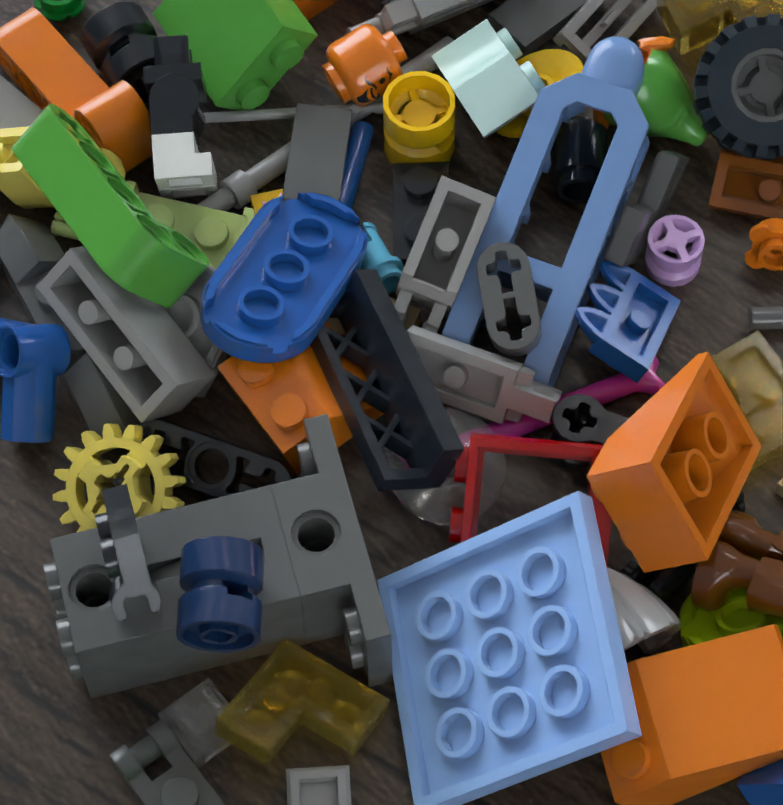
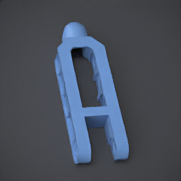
(607, 84)

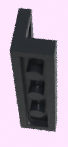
(394, 385)

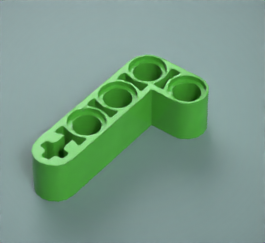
(106, 211)

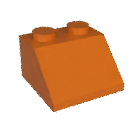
(286, 394)

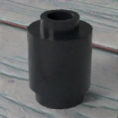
(578, 157)

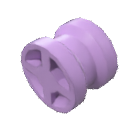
(680, 237)

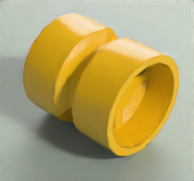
(419, 119)

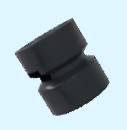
(121, 44)

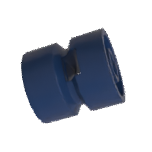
(220, 596)

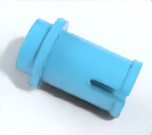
(379, 258)

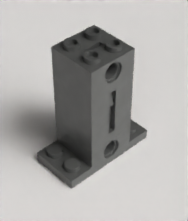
(312, 587)

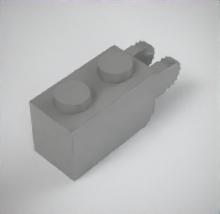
(443, 250)

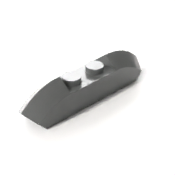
(26, 257)

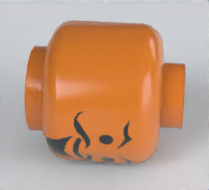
(363, 64)

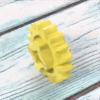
(99, 474)

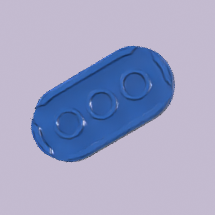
(283, 278)

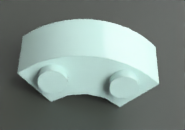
(488, 78)

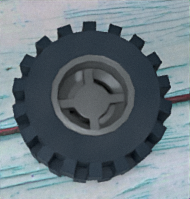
(742, 87)

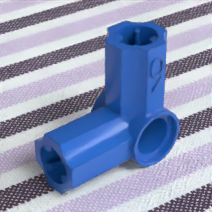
(29, 367)

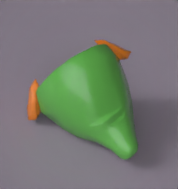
(663, 96)

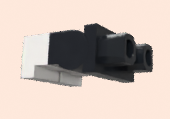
(177, 120)

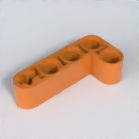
(56, 74)

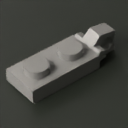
(482, 380)

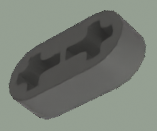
(495, 301)

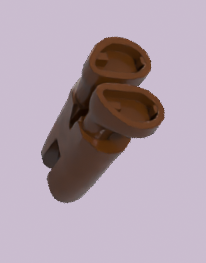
(742, 560)

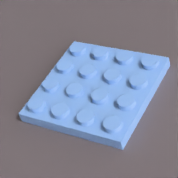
(508, 655)

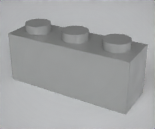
(126, 337)

